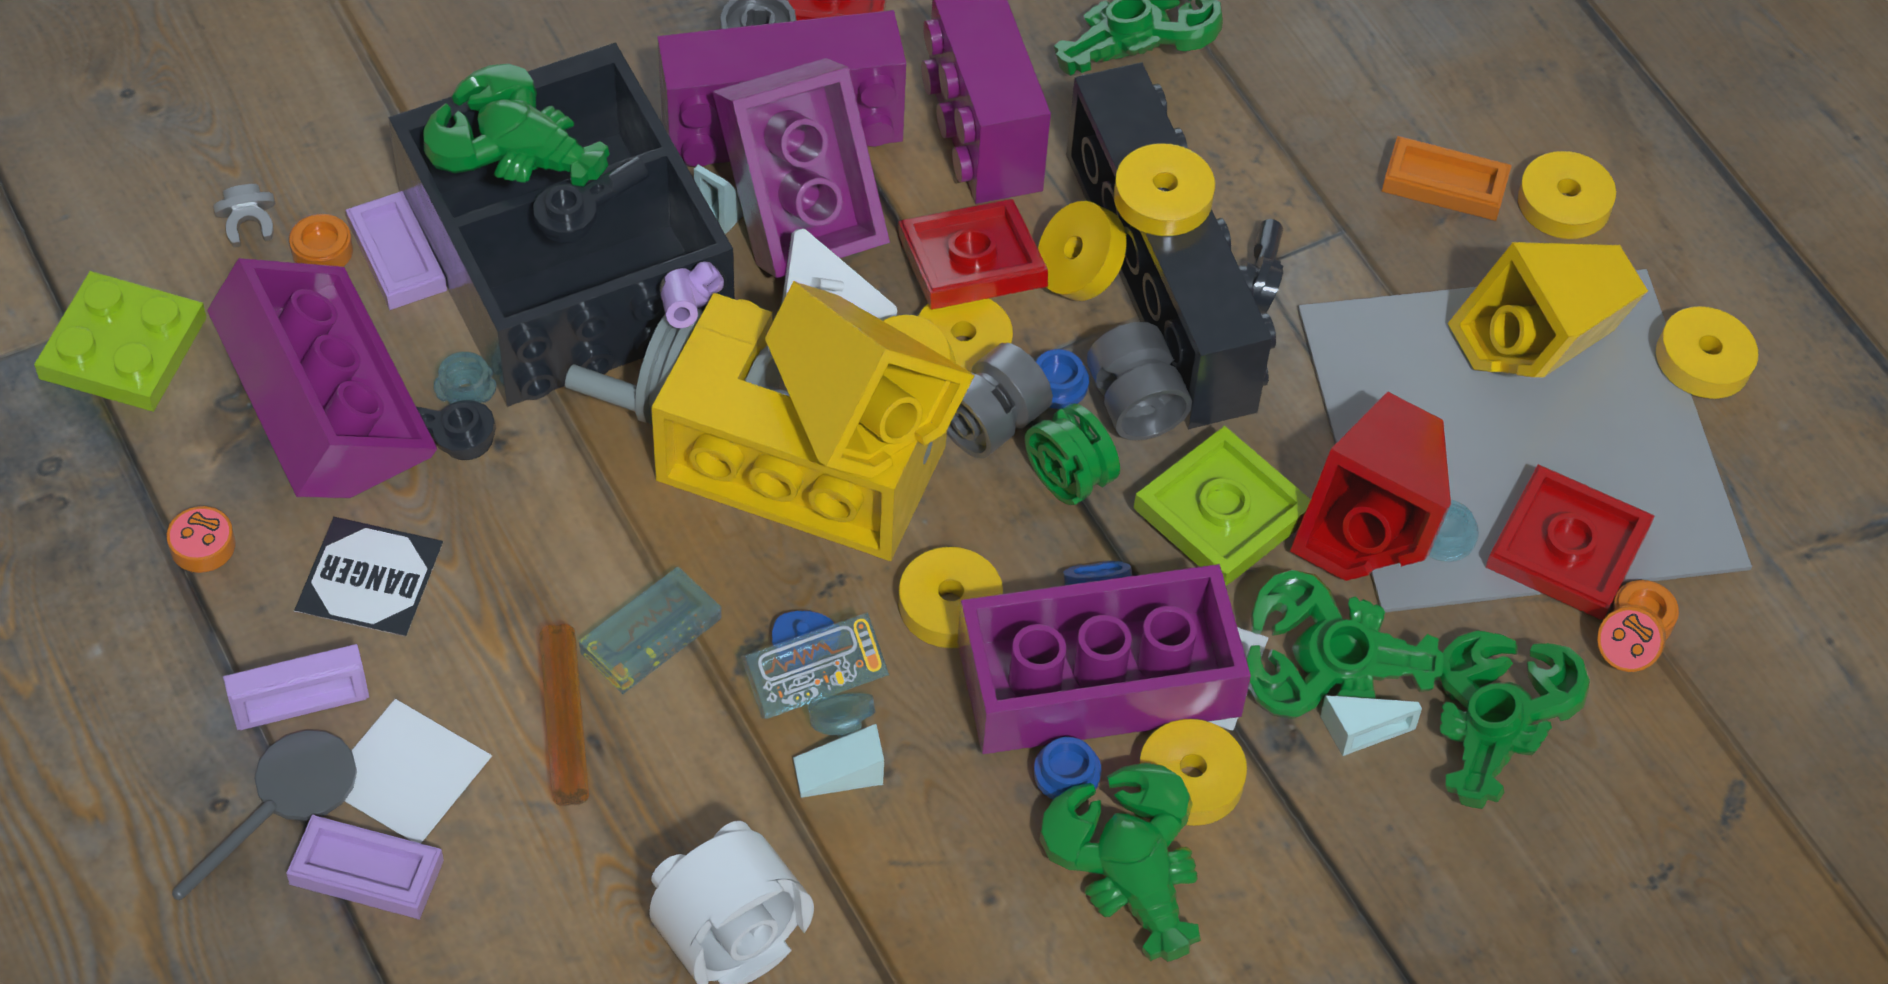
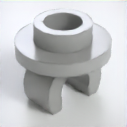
(244, 204)

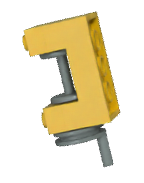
(740, 442)

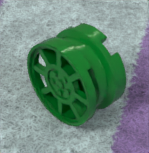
(1070, 455)

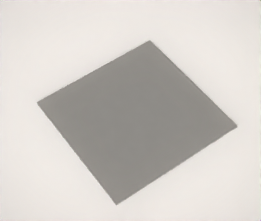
(1594, 419)

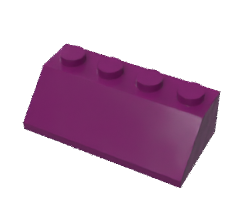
(318, 377)

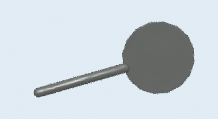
(294, 779)

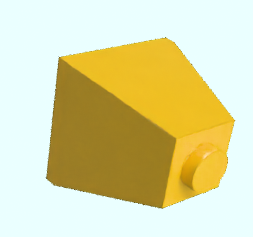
(1545, 306)
(860, 381)

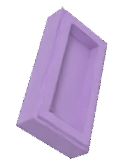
(396, 250)
(296, 687)
(365, 867)

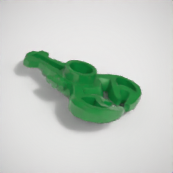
(1139, 27)
(509, 131)
(1331, 649)
(1503, 715)
(1130, 852)

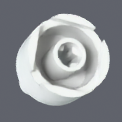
(729, 906)

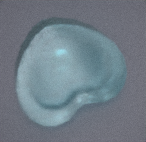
(841, 713)

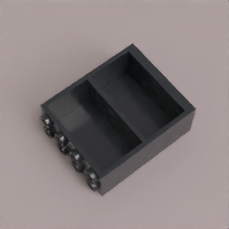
(548, 302)

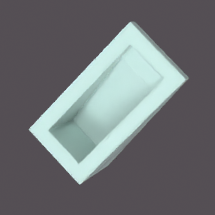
(720, 196)
(1367, 721)
(841, 764)

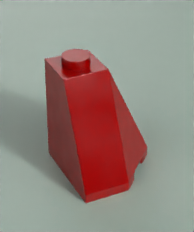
(1378, 493)

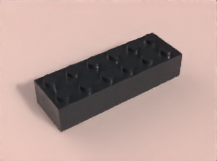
(1179, 281)

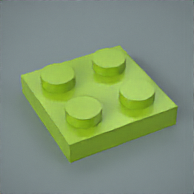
(121, 341)
(1223, 505)

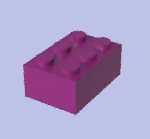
(986, 97)
(801, 162)

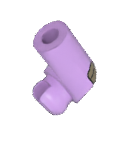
(687, 290)

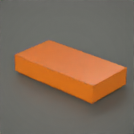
(1446, 178)

